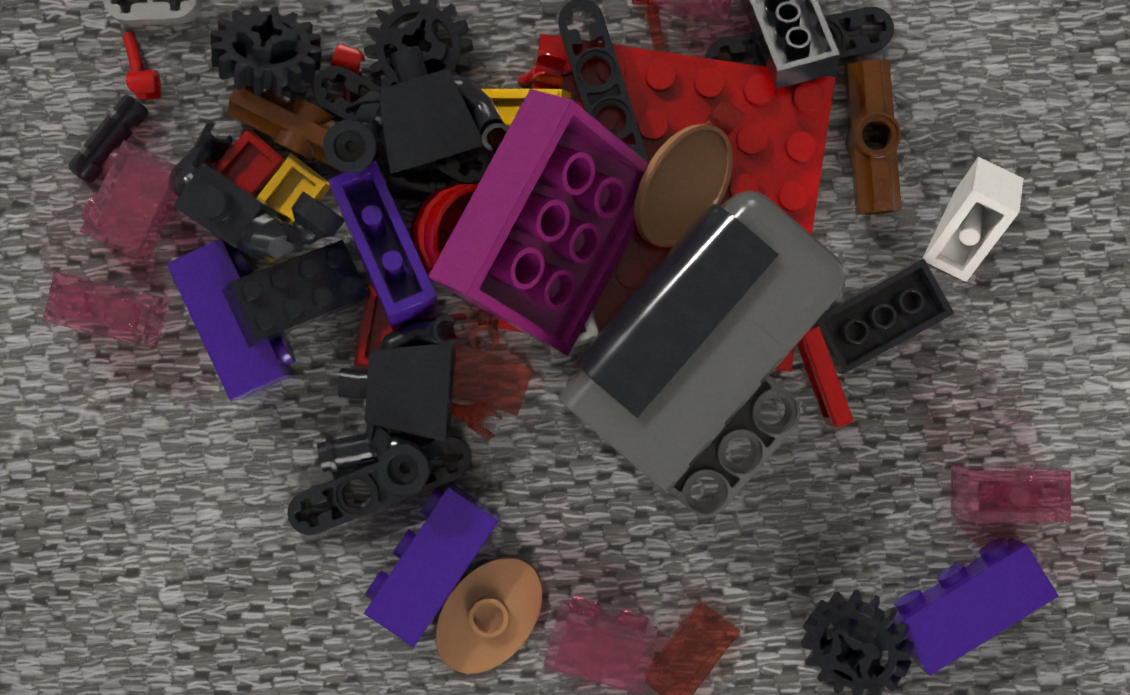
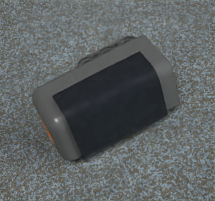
(697, 348)

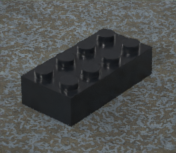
(793, 39)
(294, 293)
(883, 316)

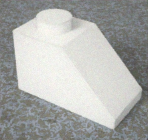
(975, 219)

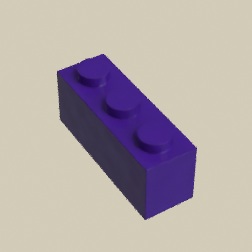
(384, 246)
(200, 281)
(430, 563)
(973, 603)

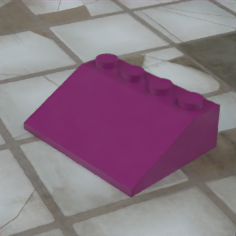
(545, 222)

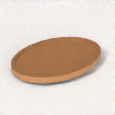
(682, 182)
(489, 615)

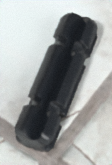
(107, 138)

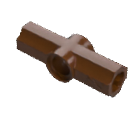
(871, 105)
(291, 123)

